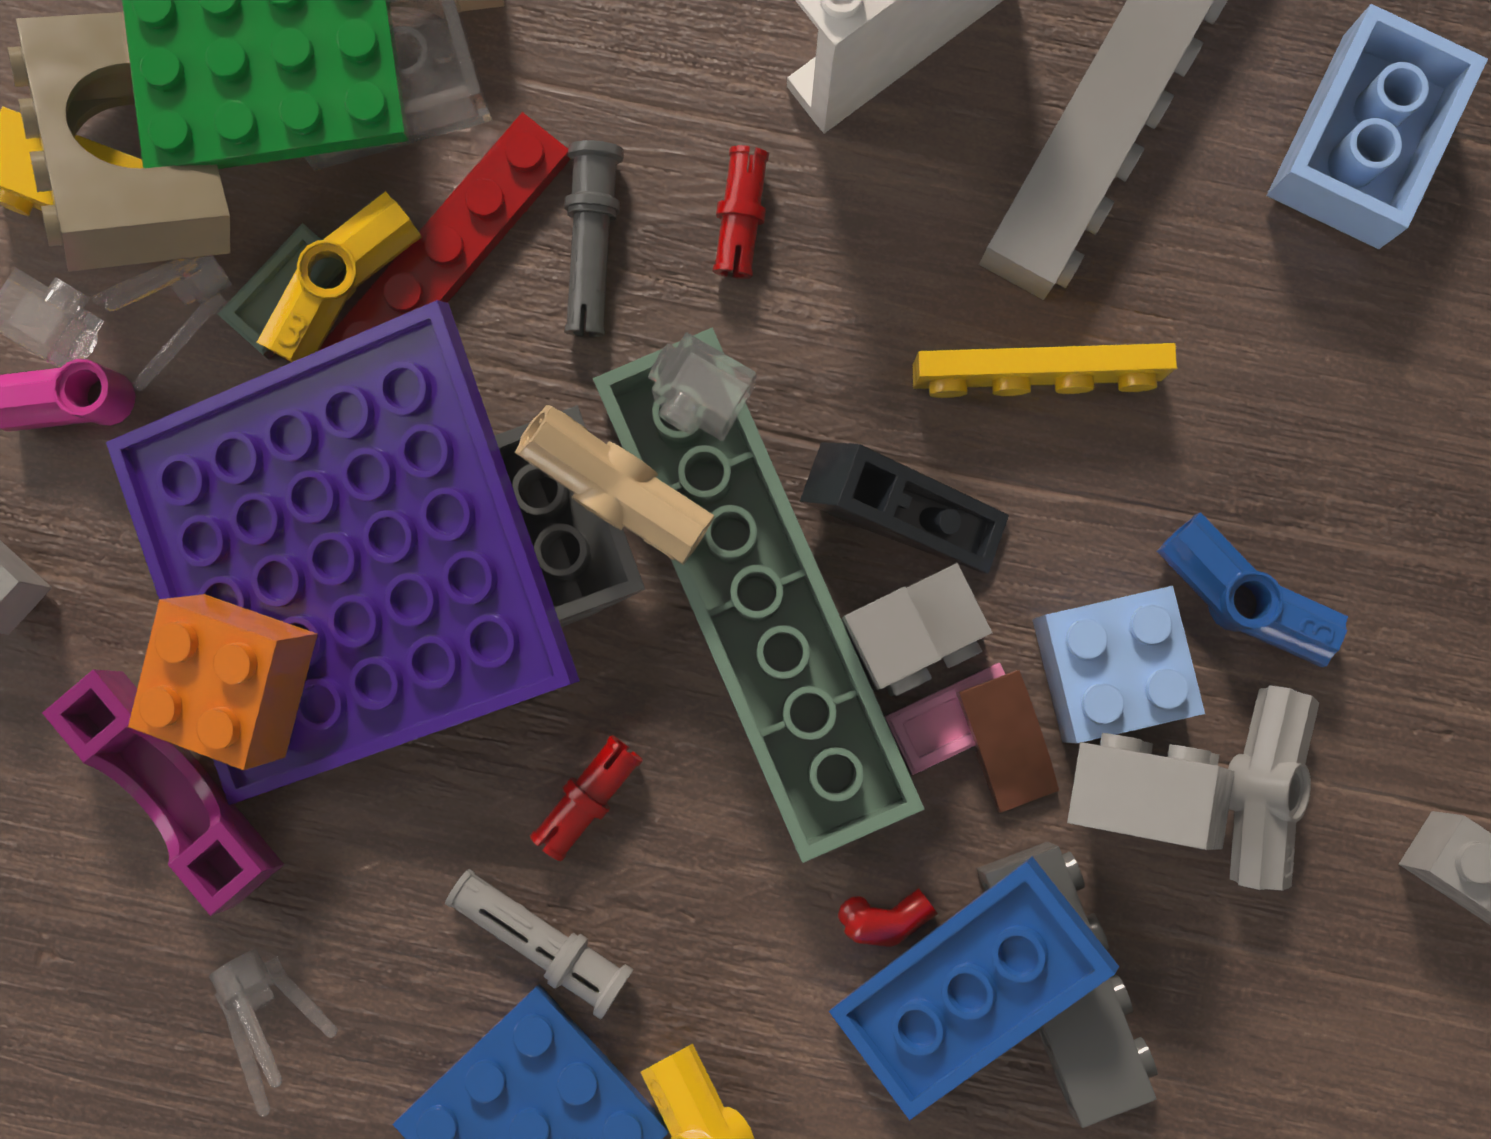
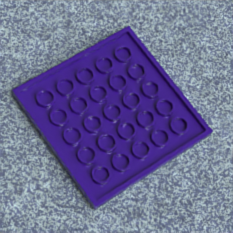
(366, 511)

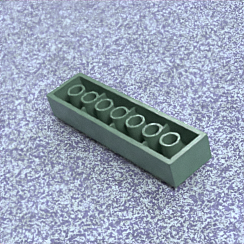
(771, 624)

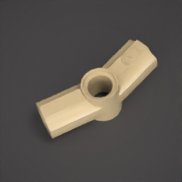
(614, 484)

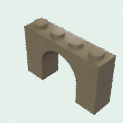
(100, 209)

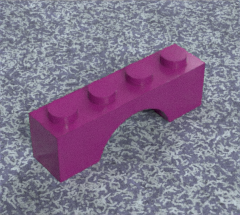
(206, 838)

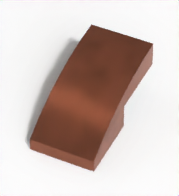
(1008, 741)

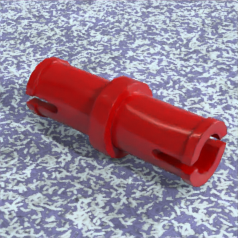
(741, 212)
(586, 798)

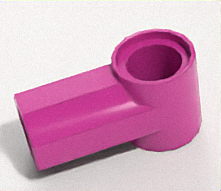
(61, 397)

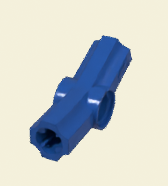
(1280, 617)

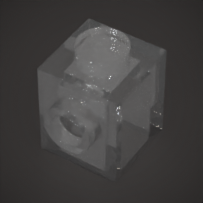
(47, 318)
(700, 387)

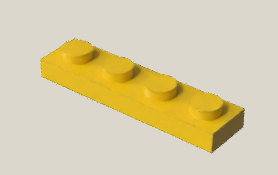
(1068, 368)

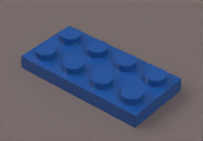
(973, 988)

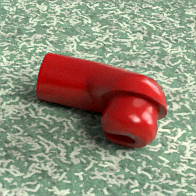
(885, 926)

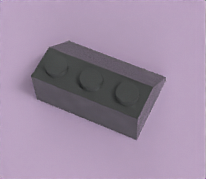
(579, 554)

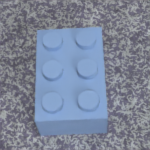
(1377, 127)

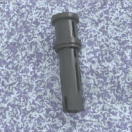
(592, 210)

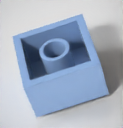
(1118, 665)

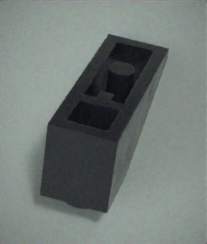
(903, 505)

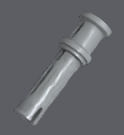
(564, 958)

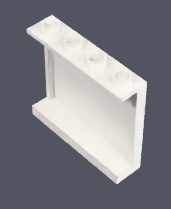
(870, 46)

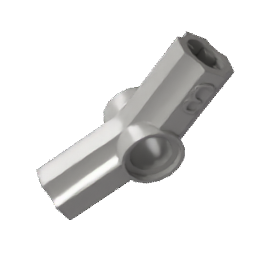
(1271, 788)

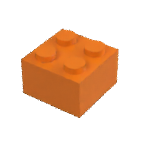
(222, 680)

